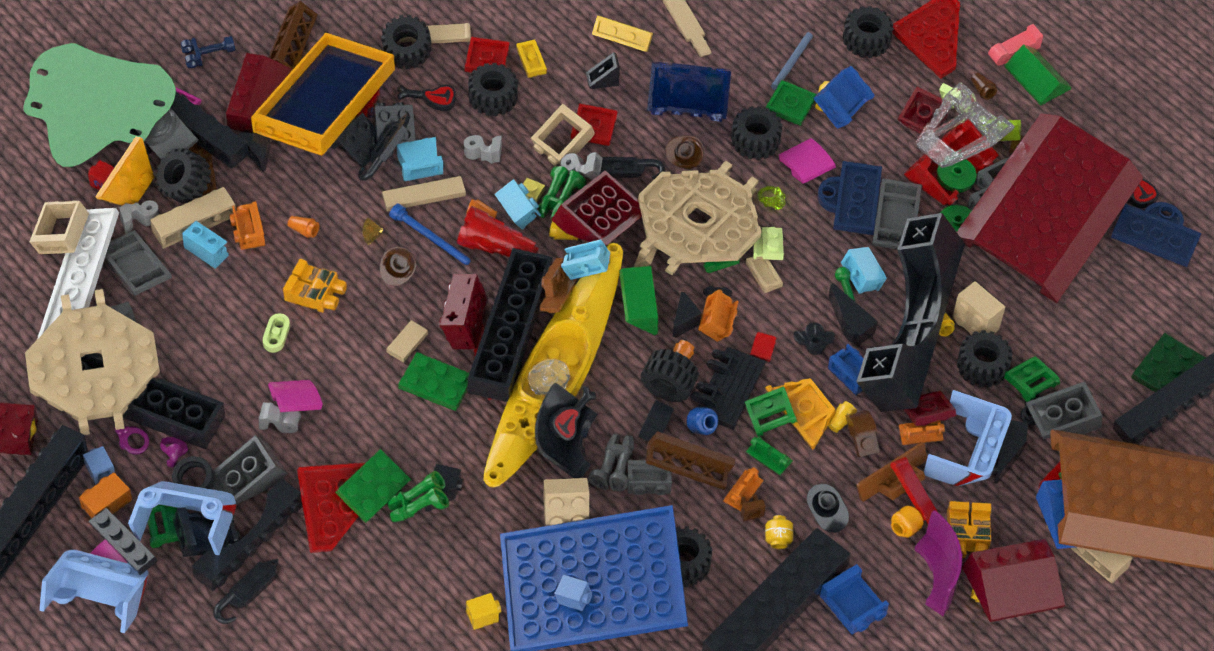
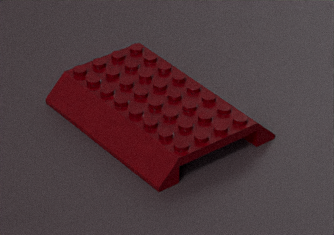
(1051, 203)

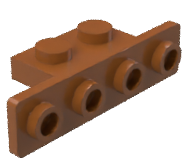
(557, 287)
(885, 479)

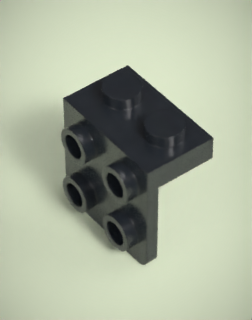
(386, 115)
(358, 139)

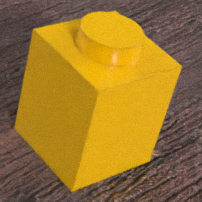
(483, 611)

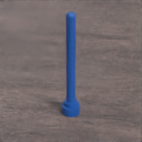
(400, 214)

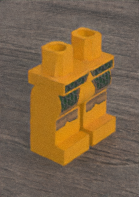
(313, 287)
(970, 526)

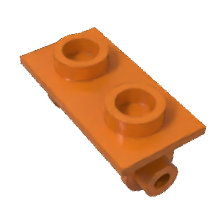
(915, 434)
(745, 486)

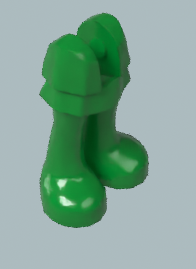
(559, 175)
(403, 504)

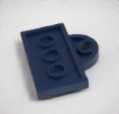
(853, 197)
(1156, 232)

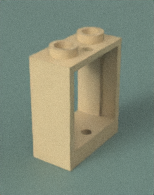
(563, 112)
(59, 243)

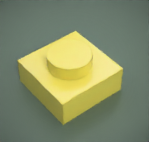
(535, 189)

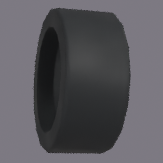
(192, 462)

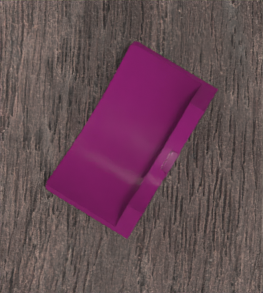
(944, 557)

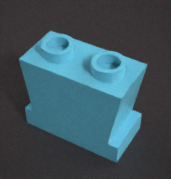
(419, 159)

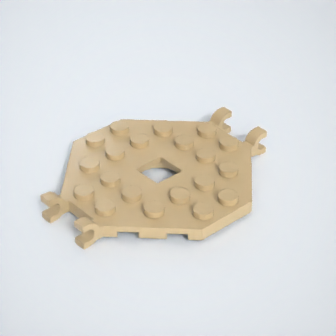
(674, 197)
(97, 393)

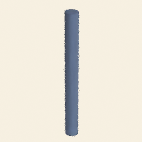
(792, 60)

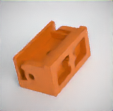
(248, 226)
(718, 316)
(108, 493)

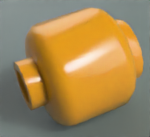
(906, 521)

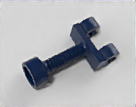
(194, 60)

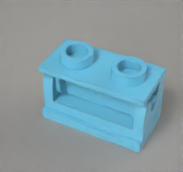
(517, 203)
(205, 244)
(586, 259)
(864, 269)

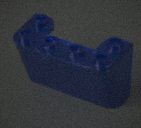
(689, 90)

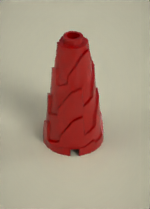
(491, 235)

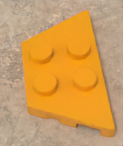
(129, 177)
(810, 407)

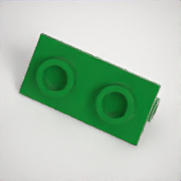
(768, 455)

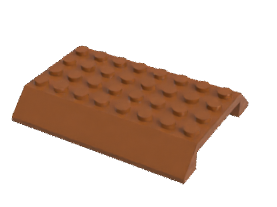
(1136, 500)

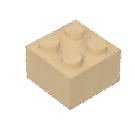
(978, 310)
(565, 500)

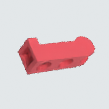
(1002, 52)

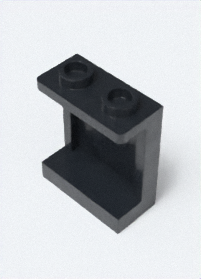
(194, 530)

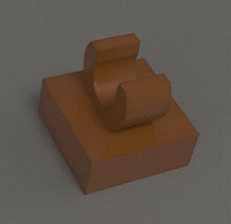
(753, 509)

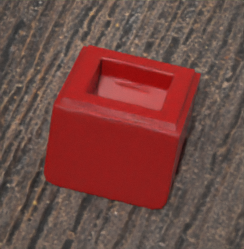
(763, 346)

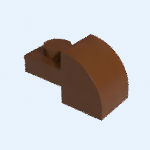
(863, 429)

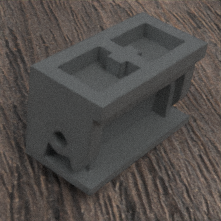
(647, 479)

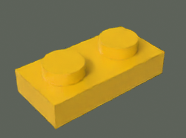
(531, 58)

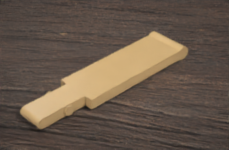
(688, 25)
(446, 34)

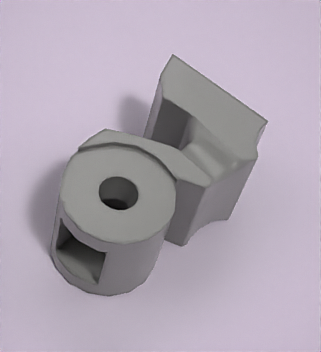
(477, 149)
(590, 169)
(142, 213)
(284, 421)

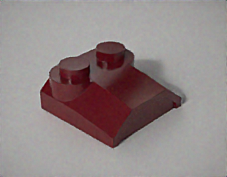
(920, 110)

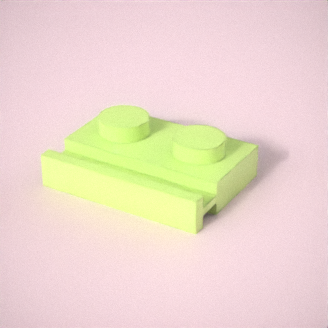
(770, 244)

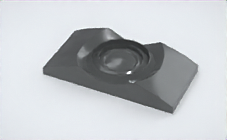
(169, 133)
(896, 203)
(135, 263)

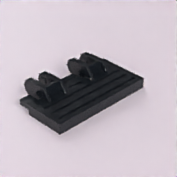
(733, 388)

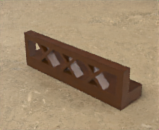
(289, 30)
(689, 455)

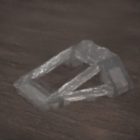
(965, 103)

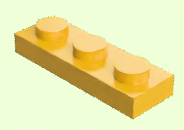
(622, 33)

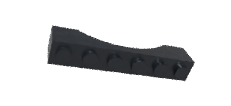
(281, 503)

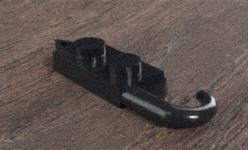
(385, 147)
(629, 166)
(247, 589)

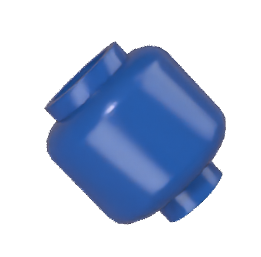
(702, 421)

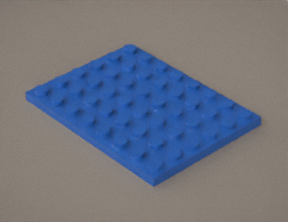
(625, 560)

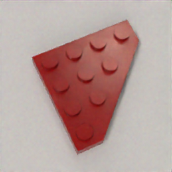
(932, 34)
(324, 511)

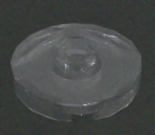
(547, 373)

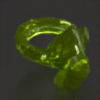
(776, 202)

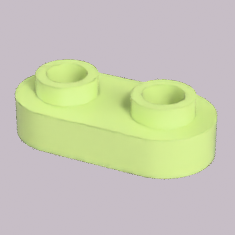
(274, 334)

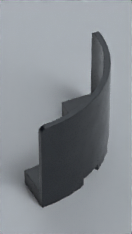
(570, 454)

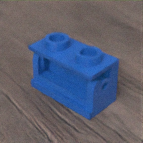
(846, 367)

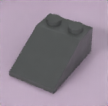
(1067, 411)
(249, 470)

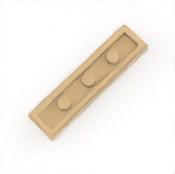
(424, 193)

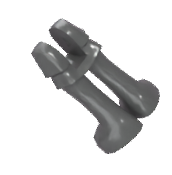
(618, 480)

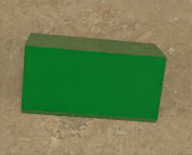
(1036, 75)
(639, 298)

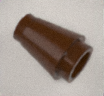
(984, 86)

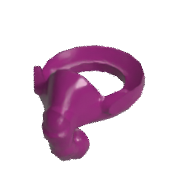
(123, 435)
(174, 451)

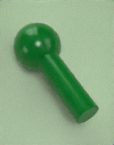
(842, 275)

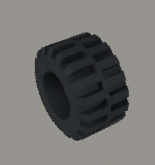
(867, 20)
(404, 28)
(493, 101)
(756, 145)
(182, 175)
(984, 345)
(669, 375)
(699, 547)

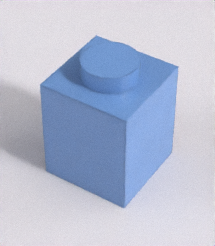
(98, 464)
(573, 593)

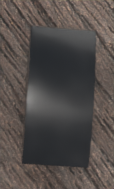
(656, 420)

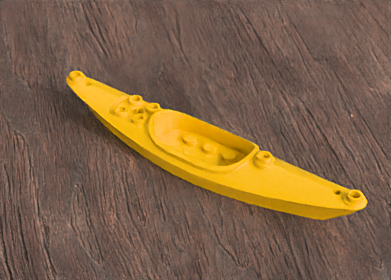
(569, 337)

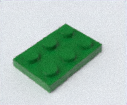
(435, 381)
(372, 486)

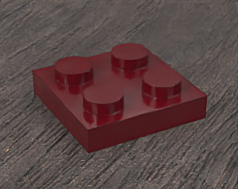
(931, 408)

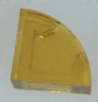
(371, 231)

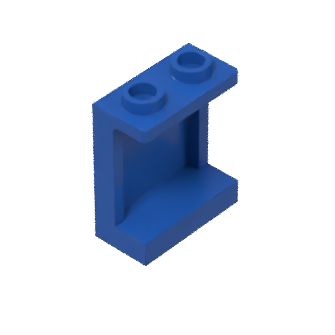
(843, 96)
(853, 600)

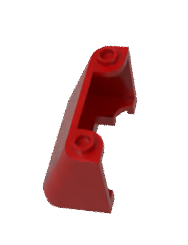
(925, 169)

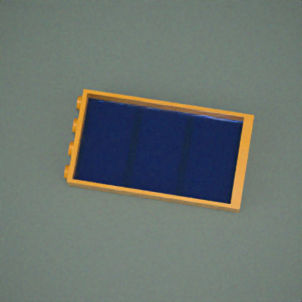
(323, 94)

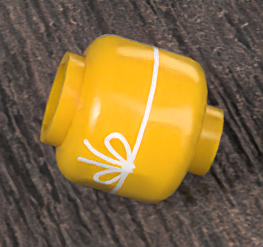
(779, 532)

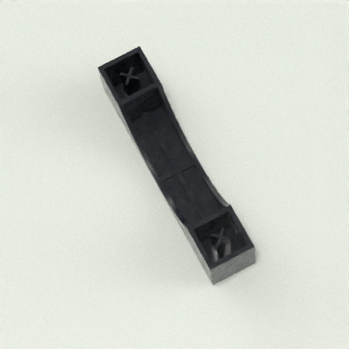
(930, 260)

